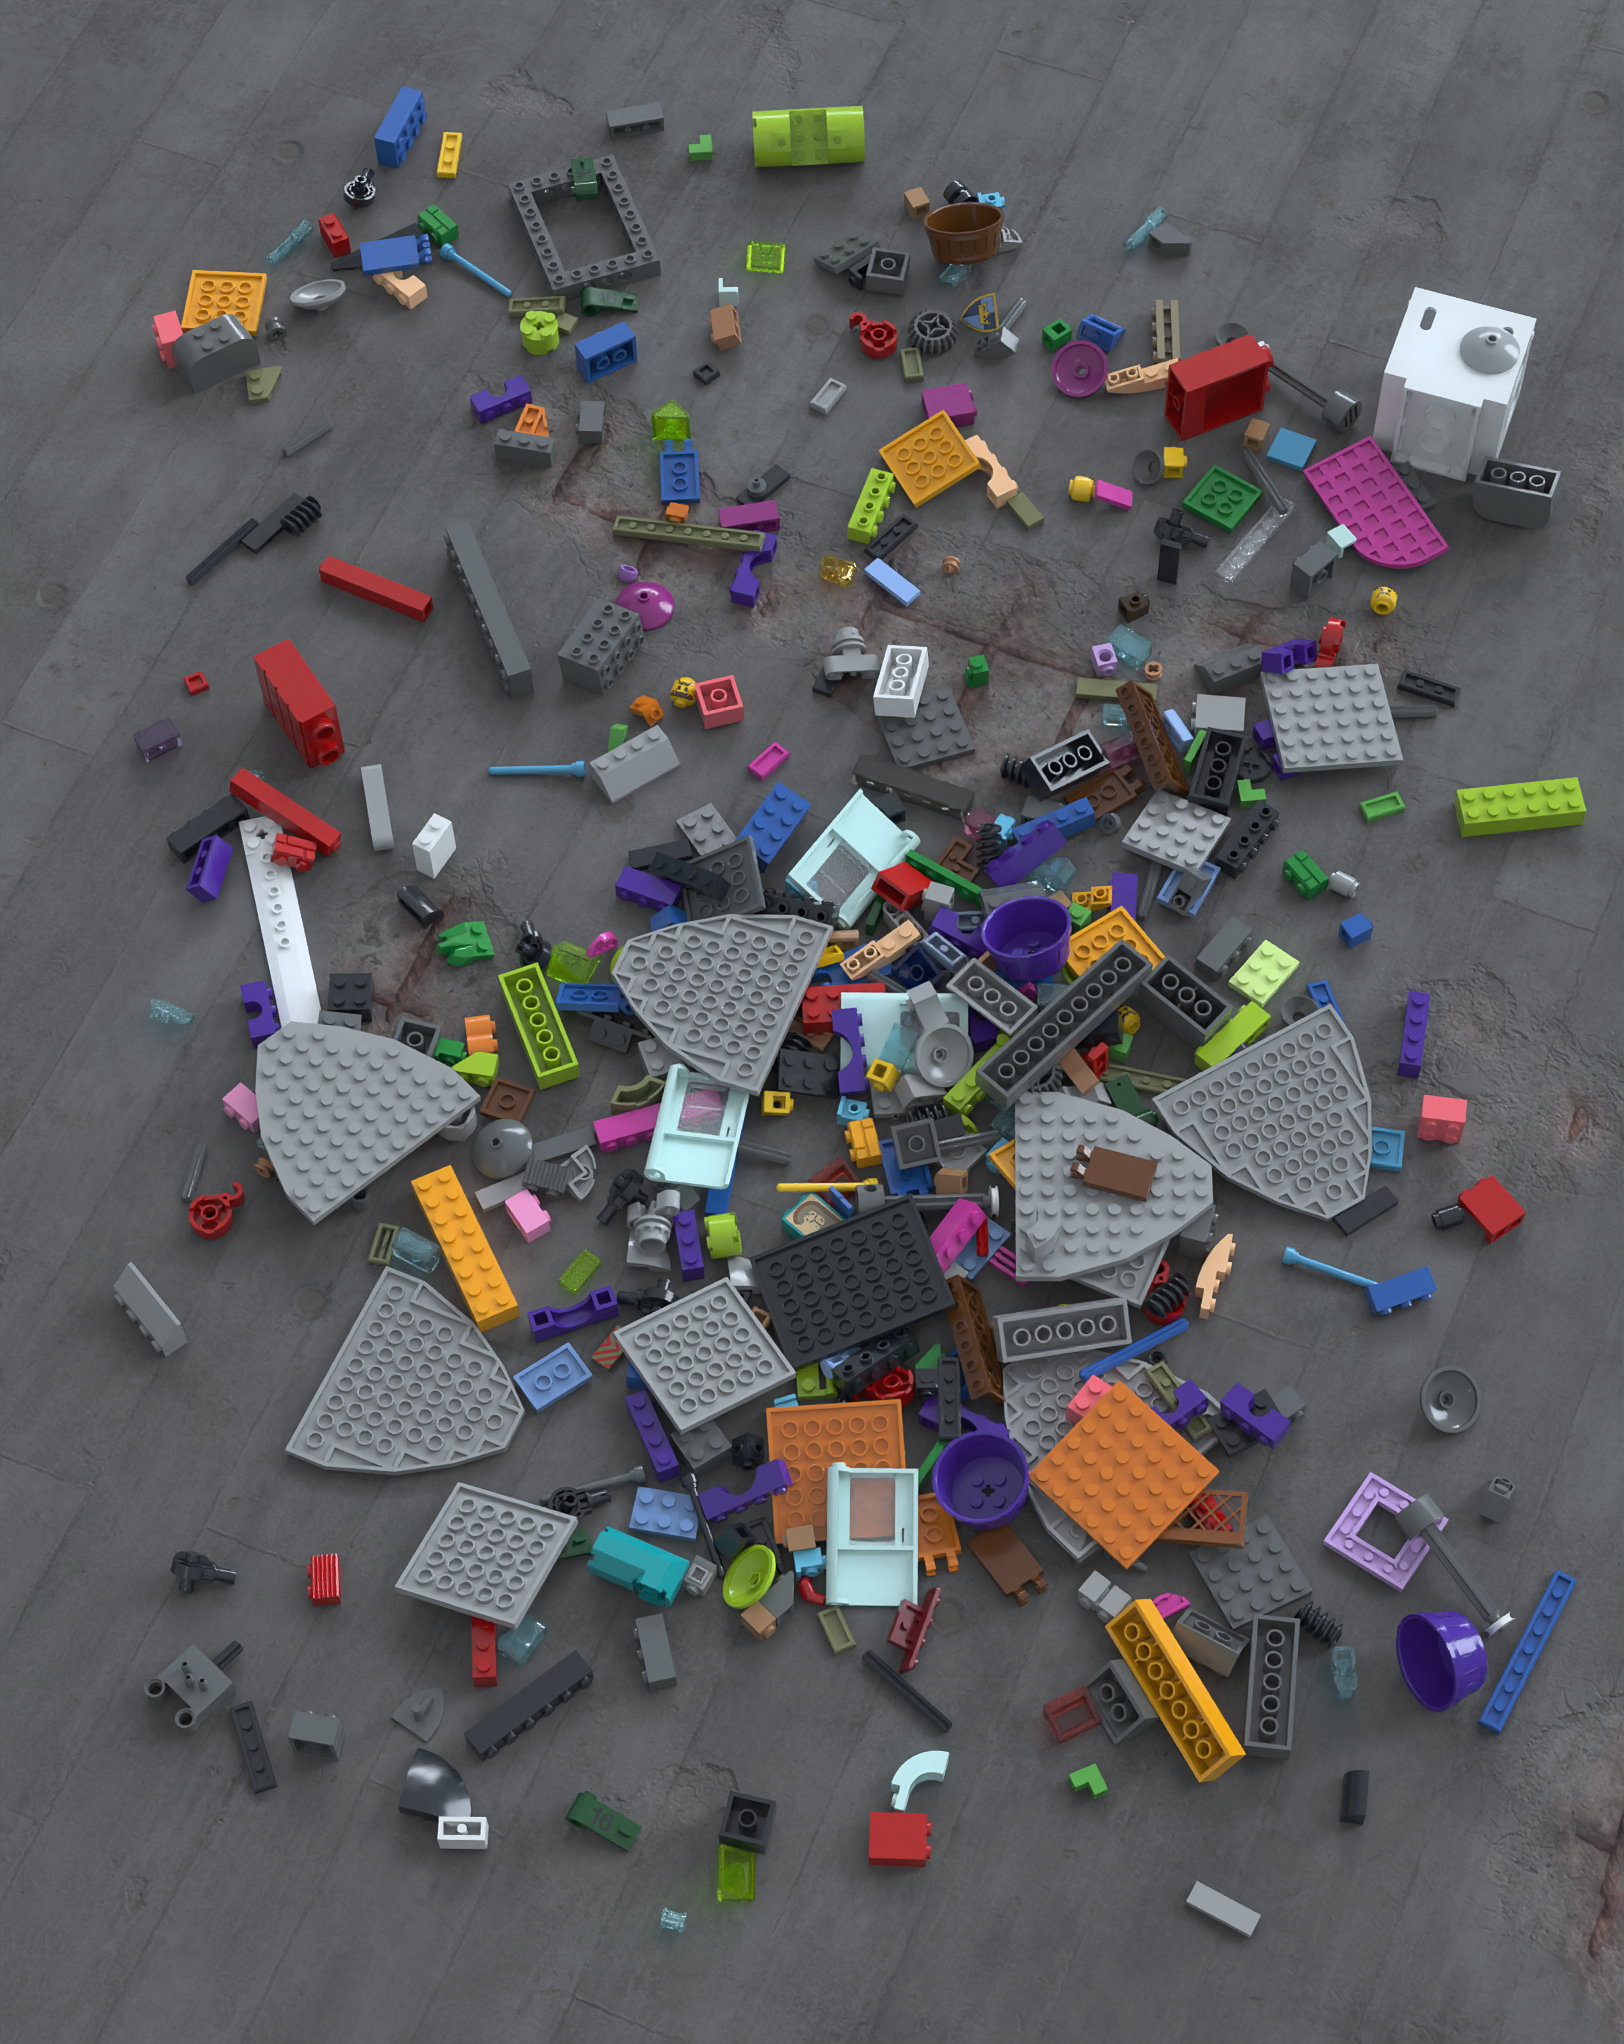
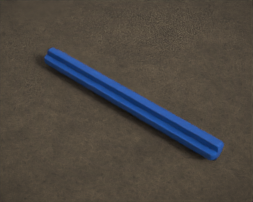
(1134, 1349)

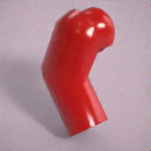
(808, 1593)

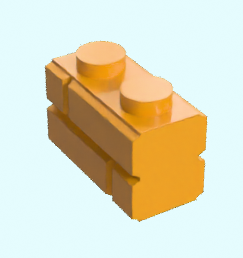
(864, 1143)

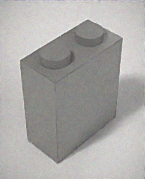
(1219, 713)

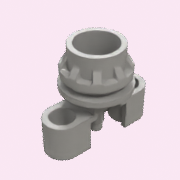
(849, 656)
(651, 1224)

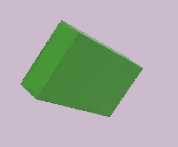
(1194, 752)
(1382, 807)

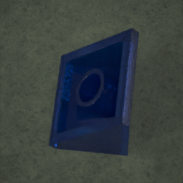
(918, 968)

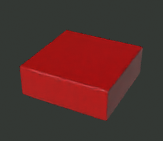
(196, 683)

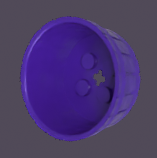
(1026, 927)
(970, 1466)
(1440, 1658)

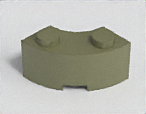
(637, 1096)

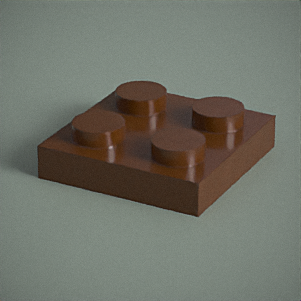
(507, 1100)

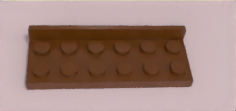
(1151, 738)
(975, 1342)

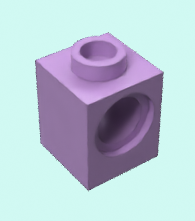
(1104, 653)

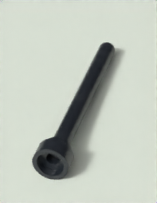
(690, 1483)

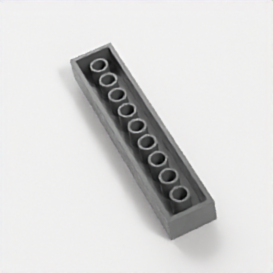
(488, 609)
(1063, 1024)

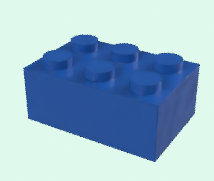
(606, 352)

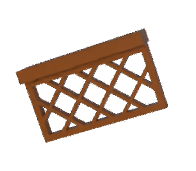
(1213, 1537)

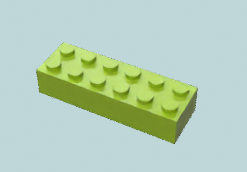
(1519, 807)
(539, 1026)

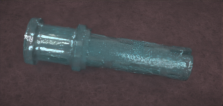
(1150, 223)
(295, 238)

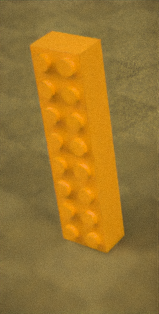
(465, 1249)
(1175, 1690)

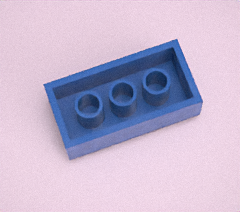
(400, 127)
(774, 823)

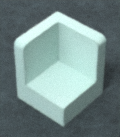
(727, 294)
(1339, 538)

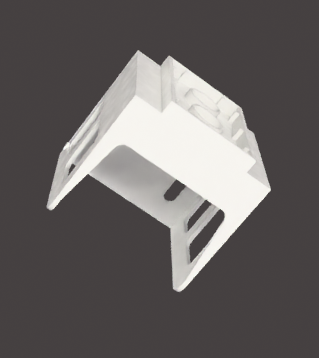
(1436, 405)

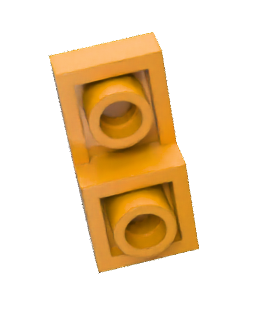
(1096, 899)

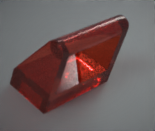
(831, 1173)
(1065, 1704)

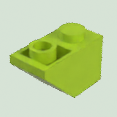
(479, 1068)

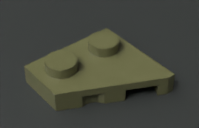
(262, 383)

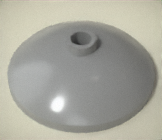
(318, 294)
(1489, 350)
(954, 1054)

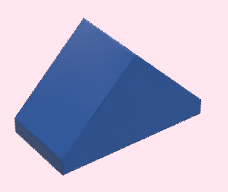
(666, 917)

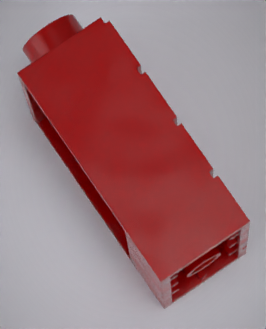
(1217, 386)
(299, 704)

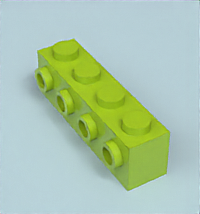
(871, 505)
(1244, 1027)
(966, 1093)

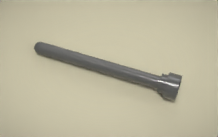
(635, 1475)

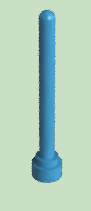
(448, 253)
(576, 769)
(1293, 1257)

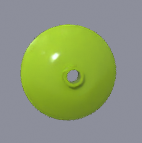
(749, 1577)

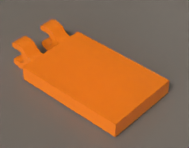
(936, 1535)

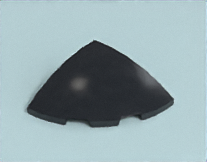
(434, 1789)

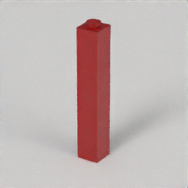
(376, 588)
(285, 811)

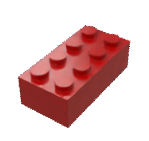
(820, 1000)

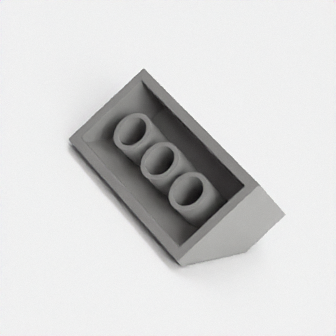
(634, 764)
(993, 997)
(149, 1311)

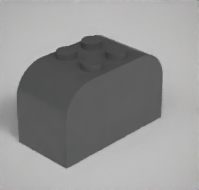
(214, 352)
(1515, 492)
(1183, 1003)

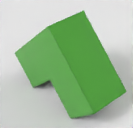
(703, 150)
(617, 736)
(1247, 796)
(1090, 1778)

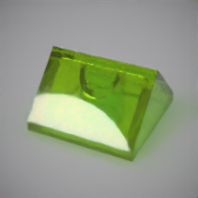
(766, 256)
(670, 422)
(571, 963)
(735, 1874)

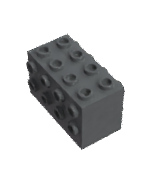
(601, 646)

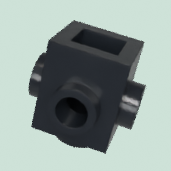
(748, 1451)

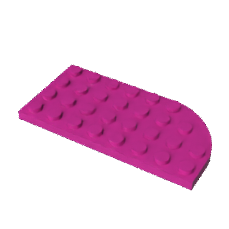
(1376, 507)

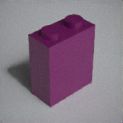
(955, 401)

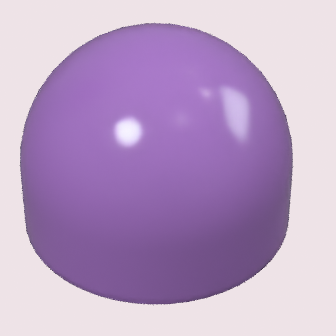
(627, 573)

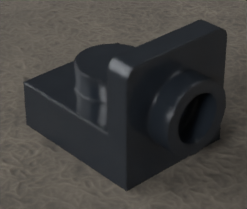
(926, 1383)

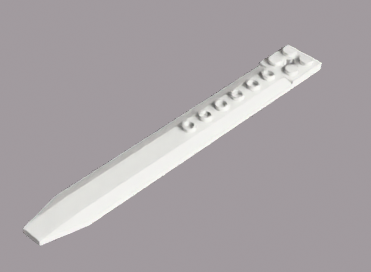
(280, 925)

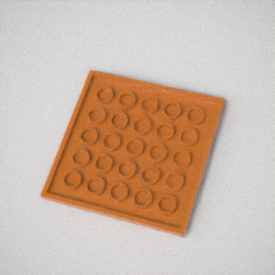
(818, 1435)
(1123, 1474)

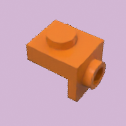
(677, 513)
(647, 708)

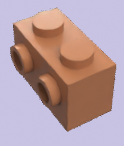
(725, 327)

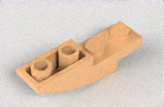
(1137, 379)
(882, 952)
(1212, 1273)

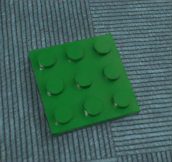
(1222, 498)

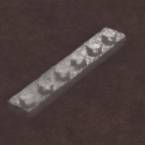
(1252, 543)

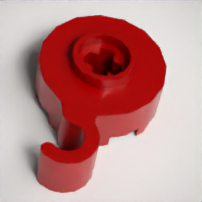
(876, 338)
(1330, 642)
(218, 1208)
(1159, 1279)
(894, 1385)

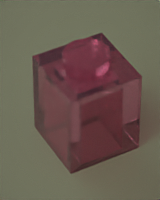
(975, 817)

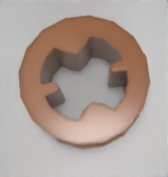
(950, 565)
(1153, 666)
(263, 1167)

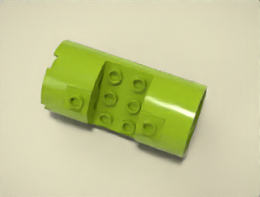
(808, 136)

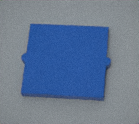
(841, 1204)

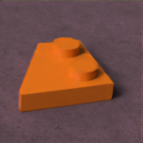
(533, 421)

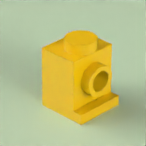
(783, 1098)

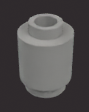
(1343, 884)

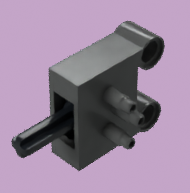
(196, 1684)

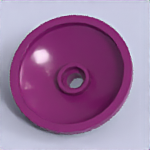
(1072, 359)
(654, 610)

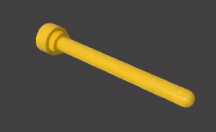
(822, 1187)

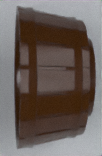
(964, 232)

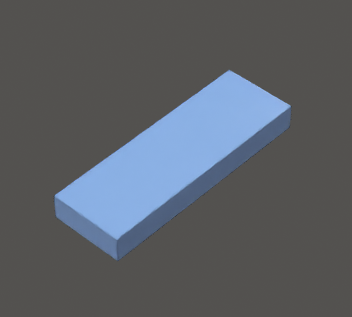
(892, 582)

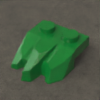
(465, 944)

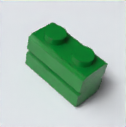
(437, 226)
(1305, 875)

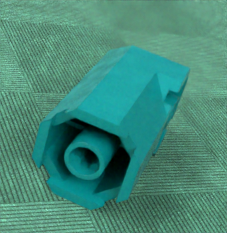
(638, 1566)

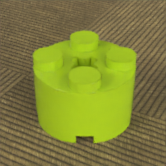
(539, 332)
(723, 1235)

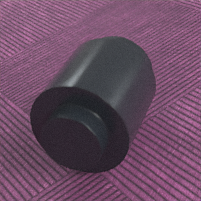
(1448, 1217)

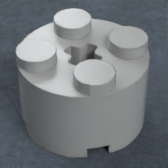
(461, 1127)

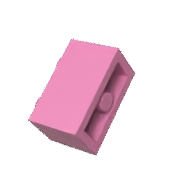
(243, 1106)
(527, 1215)

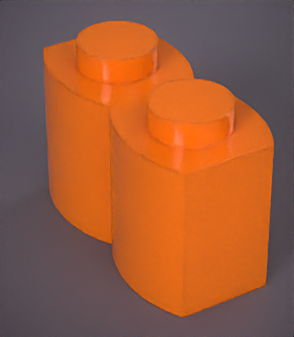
(480, 1036)

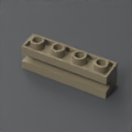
(1166, 331)

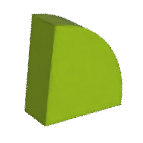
(968, 1125)

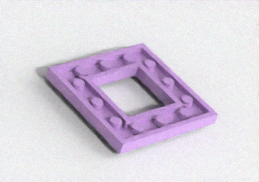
(1345, 1542)

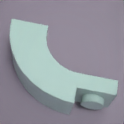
(919, 1768)

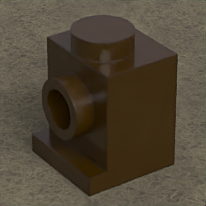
(1133, 606)

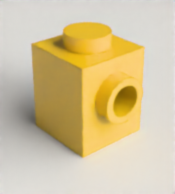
(1174, 462)
(882, 1075)

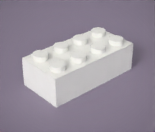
(901, 681)

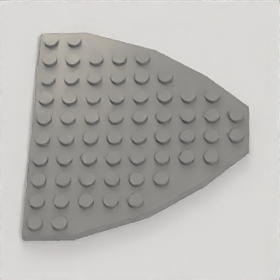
(723, 989)
(347, 1109)
(1283, 1117)
(1097, 1225)
(409, 1389)
(1036, 1416)

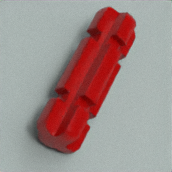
(982, 1239)

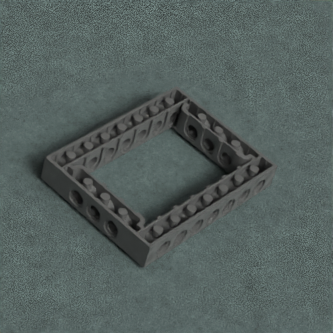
(606, 274)

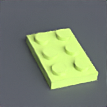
(1263, 973)

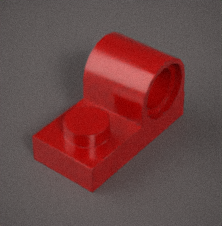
(1097, 1059)

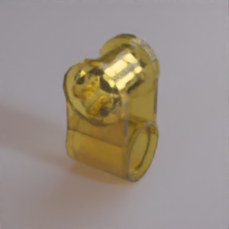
(838, 570)

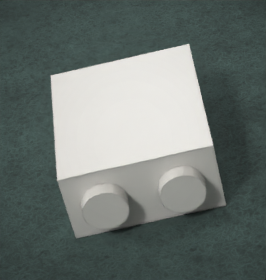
(434, 845)

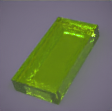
(580, 1271)

